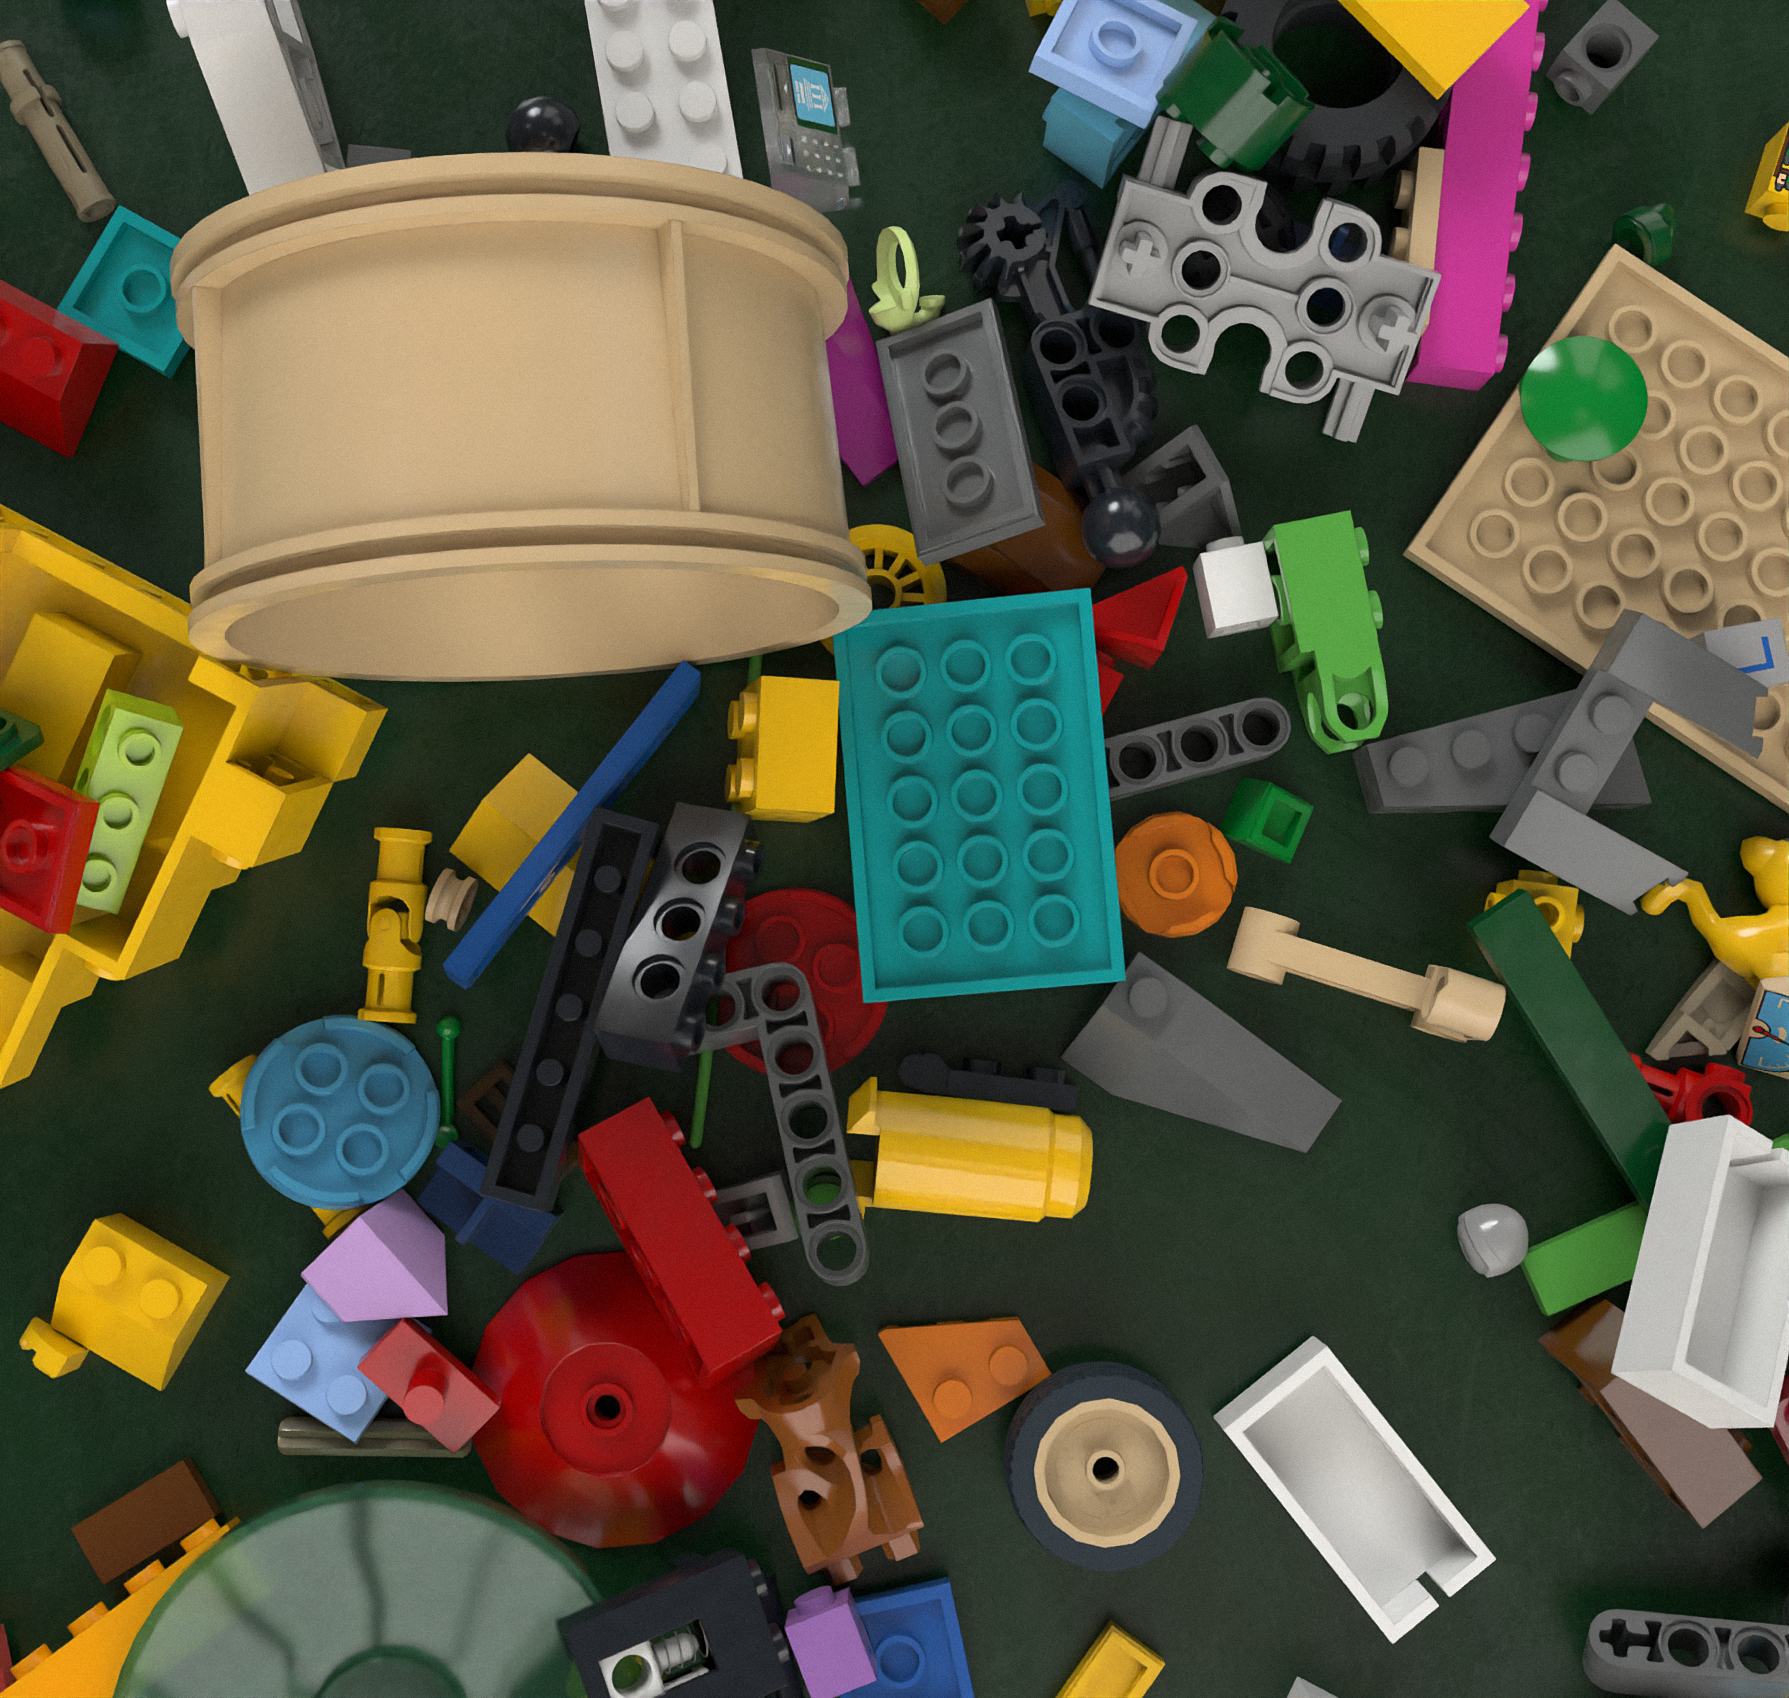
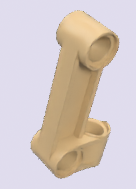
(1442, 1002)

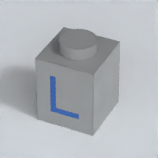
(1752, 648)

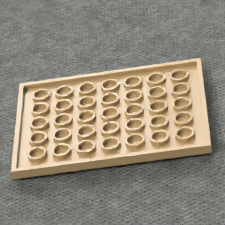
(1668, 527)

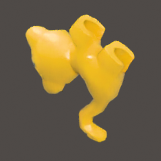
(1746, 944)

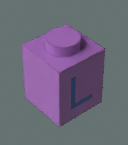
(830, 1642)

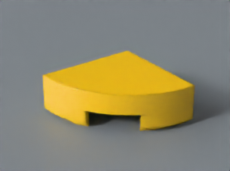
(54, 1351)

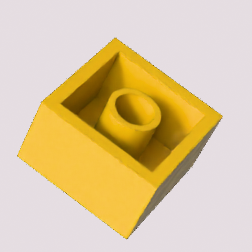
(784, 749)

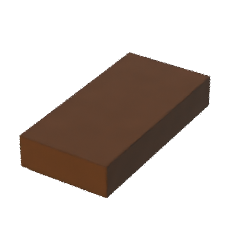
(146, 1520)

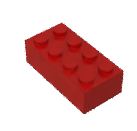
(678, 1242)

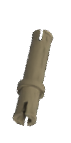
(39, 109)

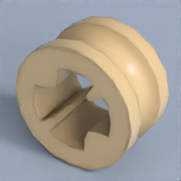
(451, 899)

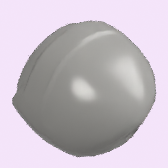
(1493, 1238)

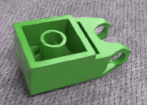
(1328, 626)

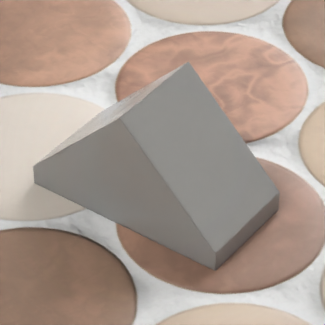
(760, 1209)

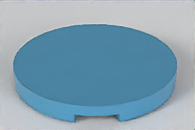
(339, 1112)

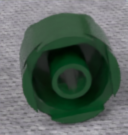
(1235, 97)

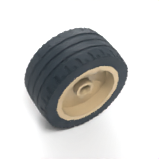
(1114, 1516)

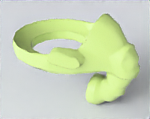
(895, 304)

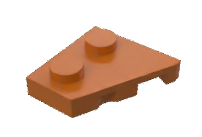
(964, 1368)

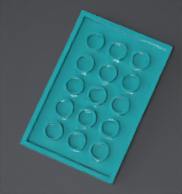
(978, 797)

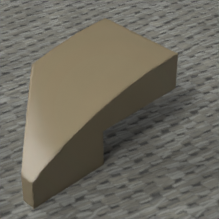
(1707, 1017)

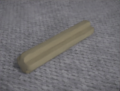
(382, 1438)

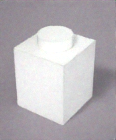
(1234, 587)

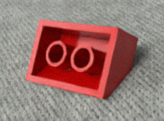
(48, 370)

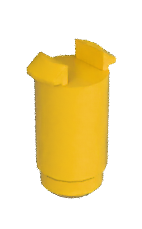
(969, 1156)

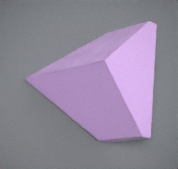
(384, 1265)

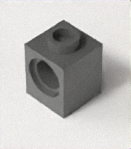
(1615, 37)

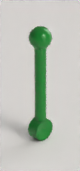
(448, 1028)

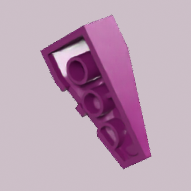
(859, 398)

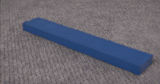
(570, 828)

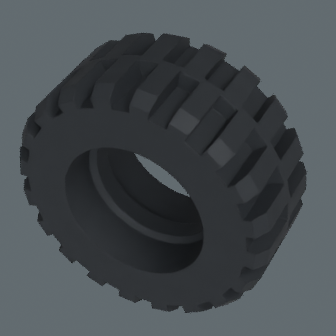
(1349, 142)

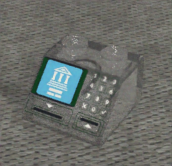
(803, 131)

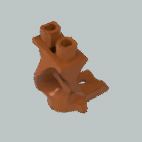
(811, 1408)

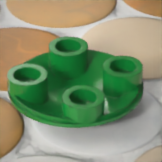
(1583, 399)

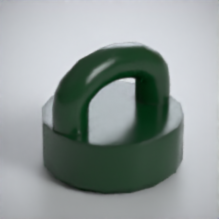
(1647, 233)

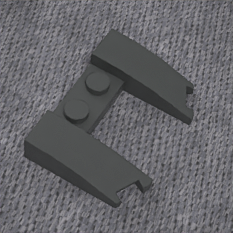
(1631, 671)

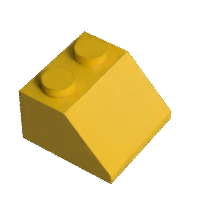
(135, 1298)

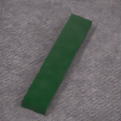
(1575, 1037)

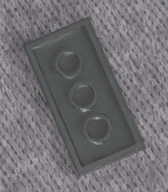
(959, 433)

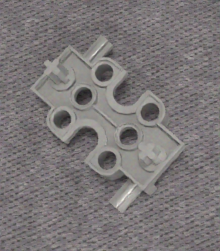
(1162, 226)

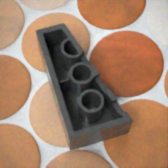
(1478, 764)

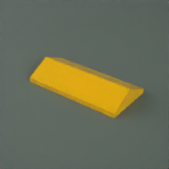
(510, 827)

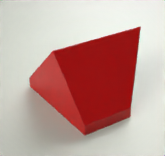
(1139, 620)

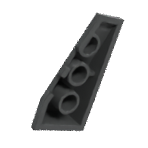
(1186, 1056)

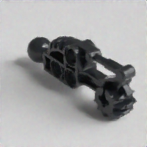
(1016, 255)

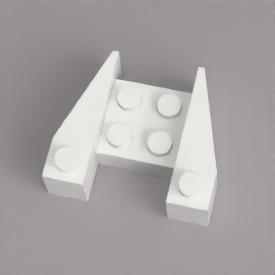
(263, 86)

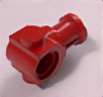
(1686, 1091)

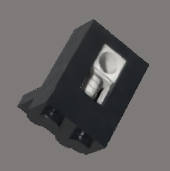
(725, 1627)

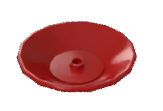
(563, 1463)

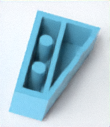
(1094, 138)

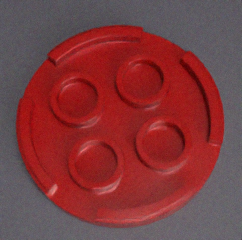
(822, 942)

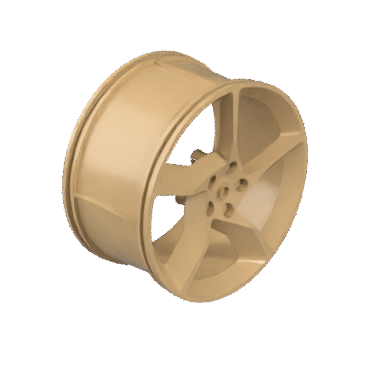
(516, 420)

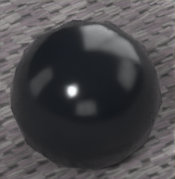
(543, 126)

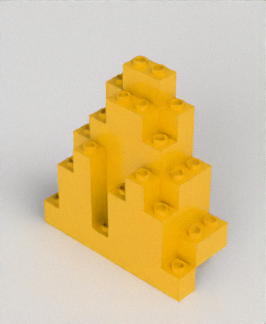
(236, 795)

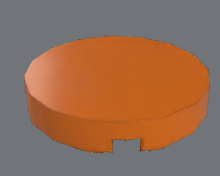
(1174, 875)

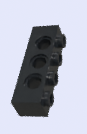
(695, 846)

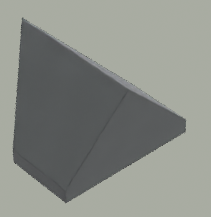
(1188, 491)

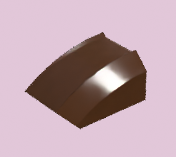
(1038, 559)

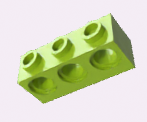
(126, 774)

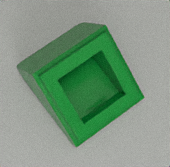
(1266, 818)

